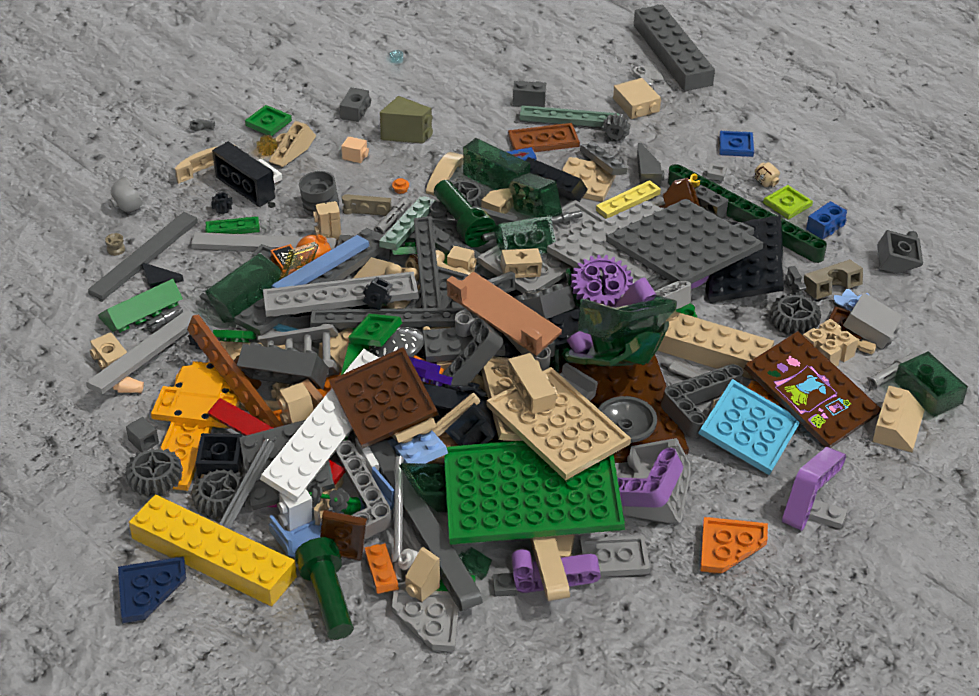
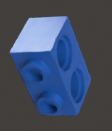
(826, 220)

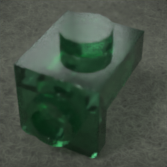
(476, 562)

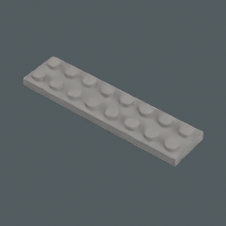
(334, 294)

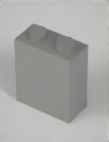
(873, 321)

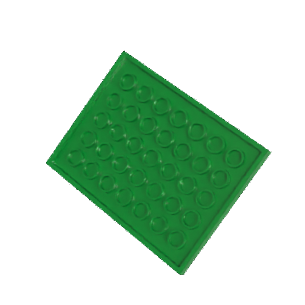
(514, 494)

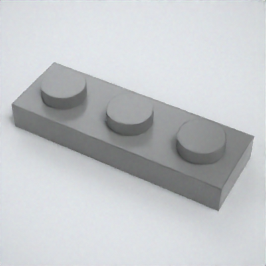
(822, 512)

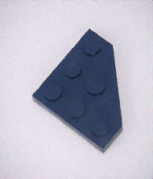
(147, 586)

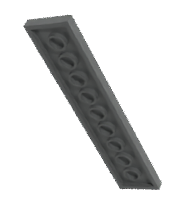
(255, 317)

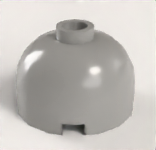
(125, 196)

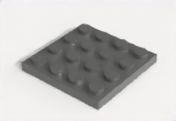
(262, 494)

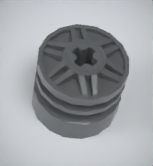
(317, 188)

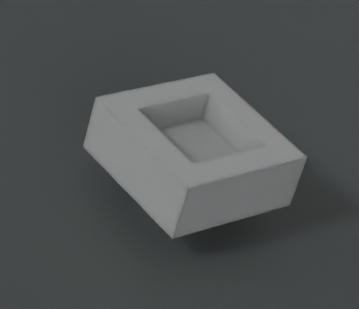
(716, 172)

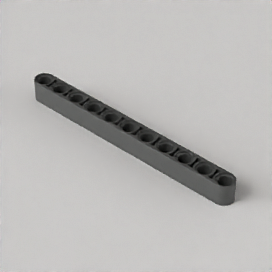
(429, 533)

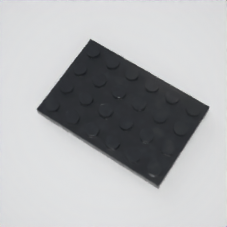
(756, 273)

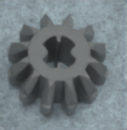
(616, 127)

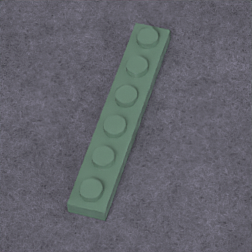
(563, 116)
(405, 225)

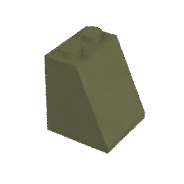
(406, 121)

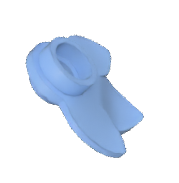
(847, 299)

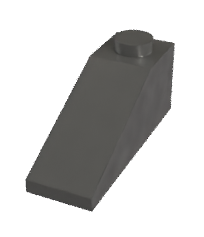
(648, 167)

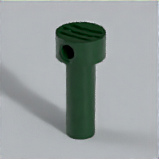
(470, 221)
(319, 563)

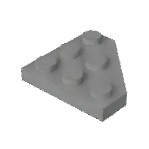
(431, 620)

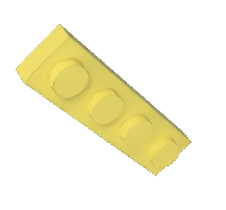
(628, 199)

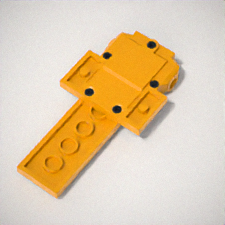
(186, 407)

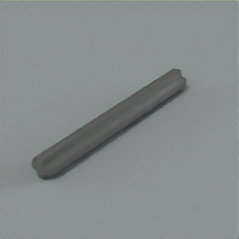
(247, 483)

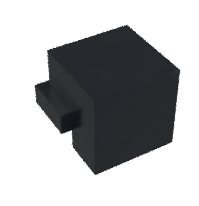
(473, 427)

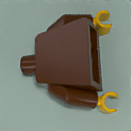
(681, 190)

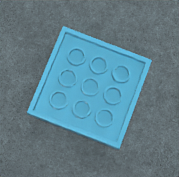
(749, 427)

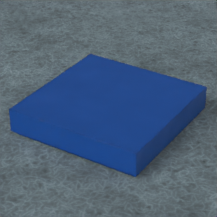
(736, 143)

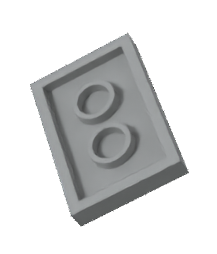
(618, 554)

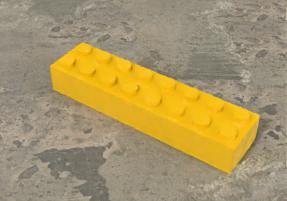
(213, 550)

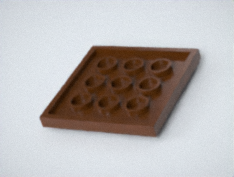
(383, 397)

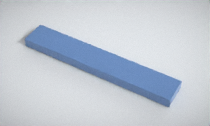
(324, 263)

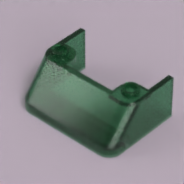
(626, 320)

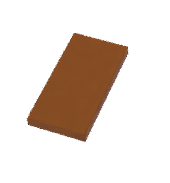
(544, 137)

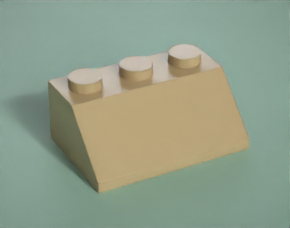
(899, 420)

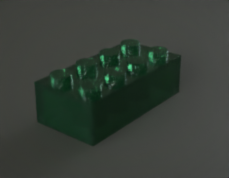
(491, 165)

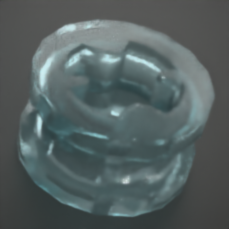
(396, 56)

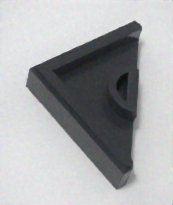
(157, 275)

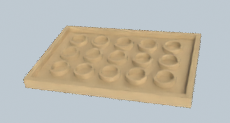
(565, 437)

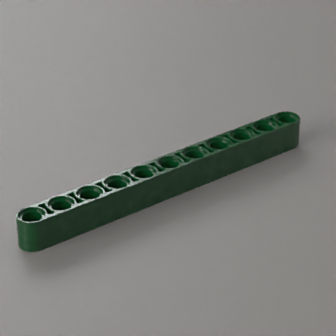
(742, 210)

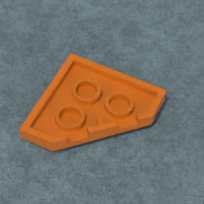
(729, 542)

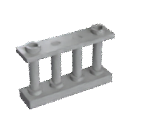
(287, 338)

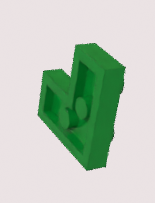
(234, 335)

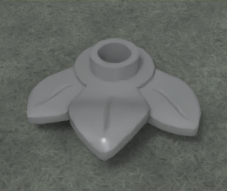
(648, 73)

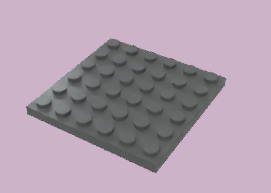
(684, 242)

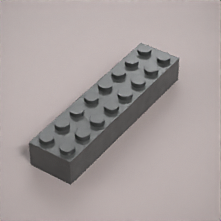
(674, 48)

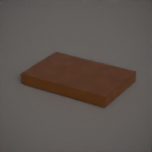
(346, 531)

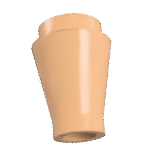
(129, 385)

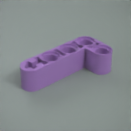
(578, 570)

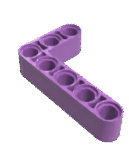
(638, 292)
(808, 482)
(657, 487)

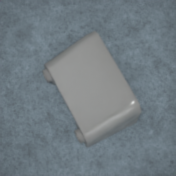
(642, 460)

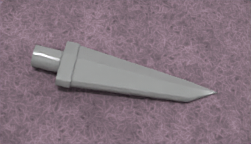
(679, 368)

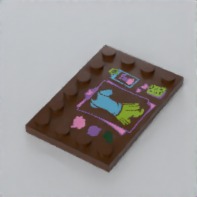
(812, 389)

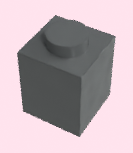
(142, 434)

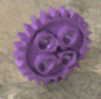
(587, 278)

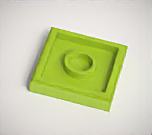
(788, 202)

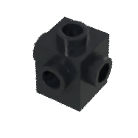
(377, 293)

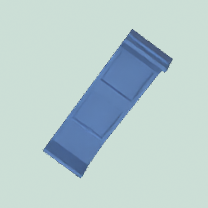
(293, 539)

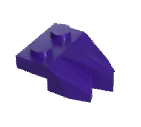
(430, 371)

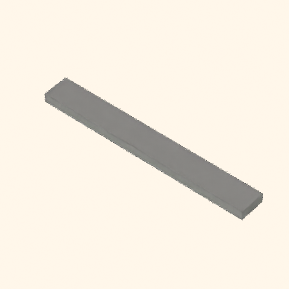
(245, 242)
(140, 354)

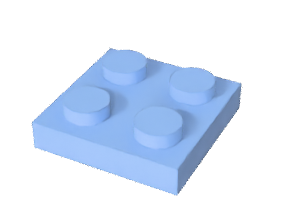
(422, 449)

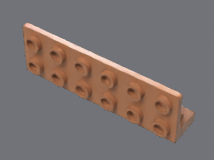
(503, 312)

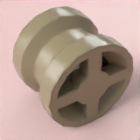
(115, 244)

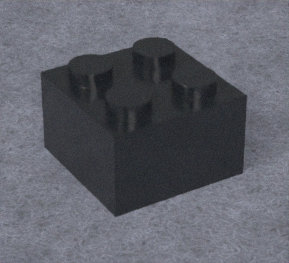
(219, 453)

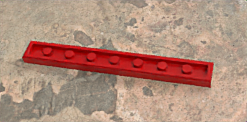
(247, 424)

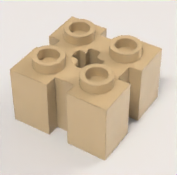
(832, 341)

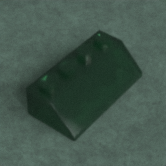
(243, 287)

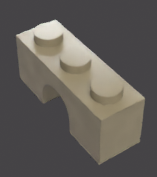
(845, 273)

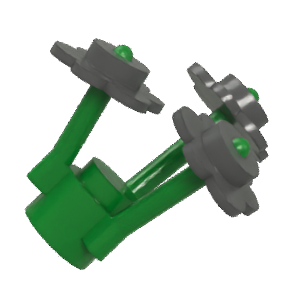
(338, 500)

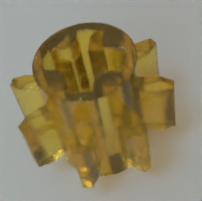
(267, 145)

